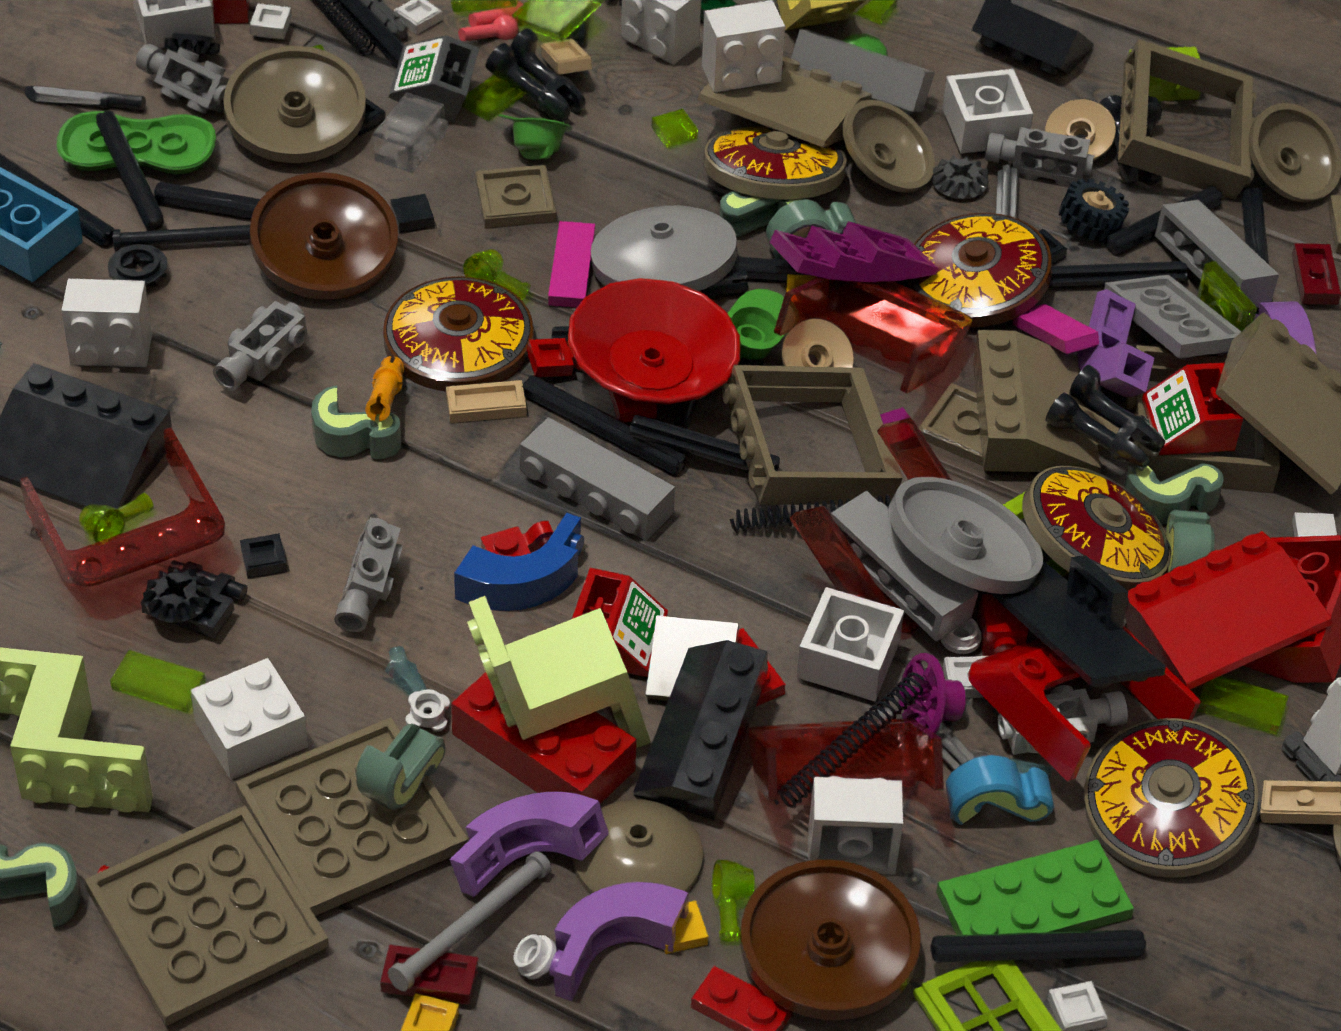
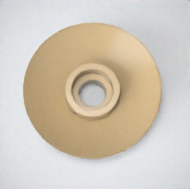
(1087, 119)
(820, 339)

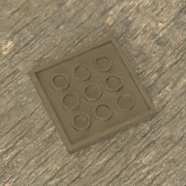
(334, 836)
(206, 914)

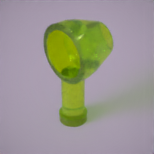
(488, 266)
(106, 521)
(730, 884)

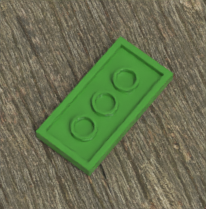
(1039, 894)

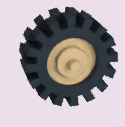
(1093, 209)

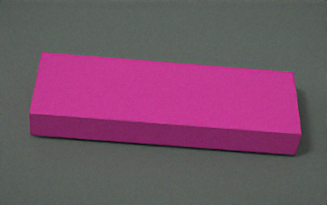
(571, 264)
(1057, 329)

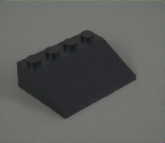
(79, 439)

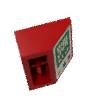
(1191, 413)
(628, 613)

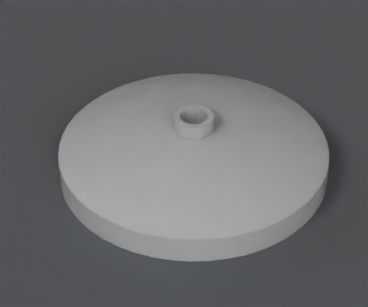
(666, 245)
(965, 535)

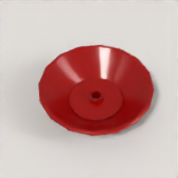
(654, 341)

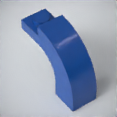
(526, 579)

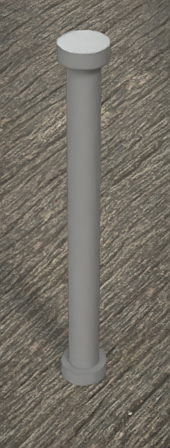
(403, 974)

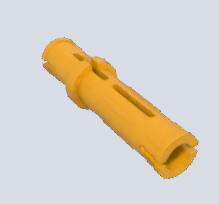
(385, 388)

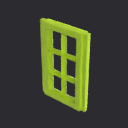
(1010, 978)

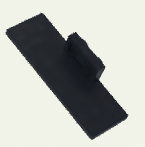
(1084, 623)

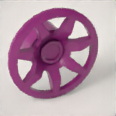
(941, 697)

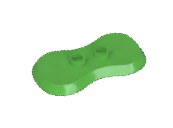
(166, 143)

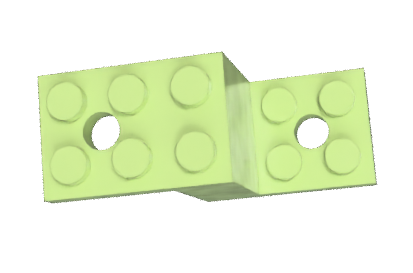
(557, 673)
(48, 742)

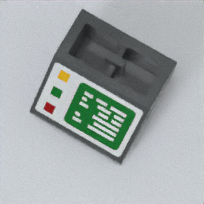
(436, 71)

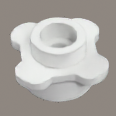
(431, 701)

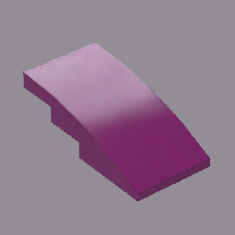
(855, 255)

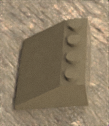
(800, 105)
(1014, 391)
(1286, 397)

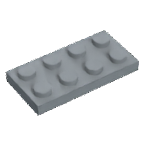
(1176, 316)

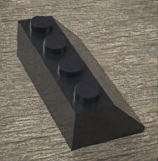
(703, 727)

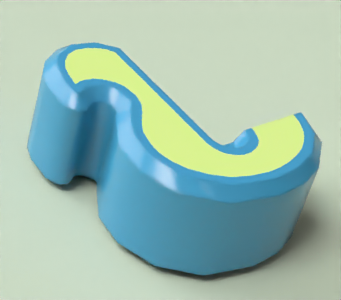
(998, 783)

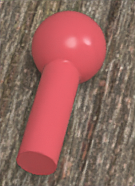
(489, 16)
(502, 28)

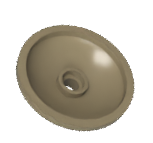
(888, 146)
(1295, 152)
(665, 856)

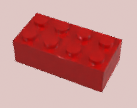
(576, 757)

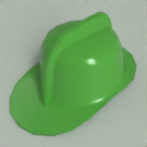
(537, 136)
(755, 321)

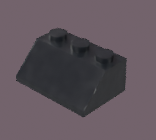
(1031, 36)

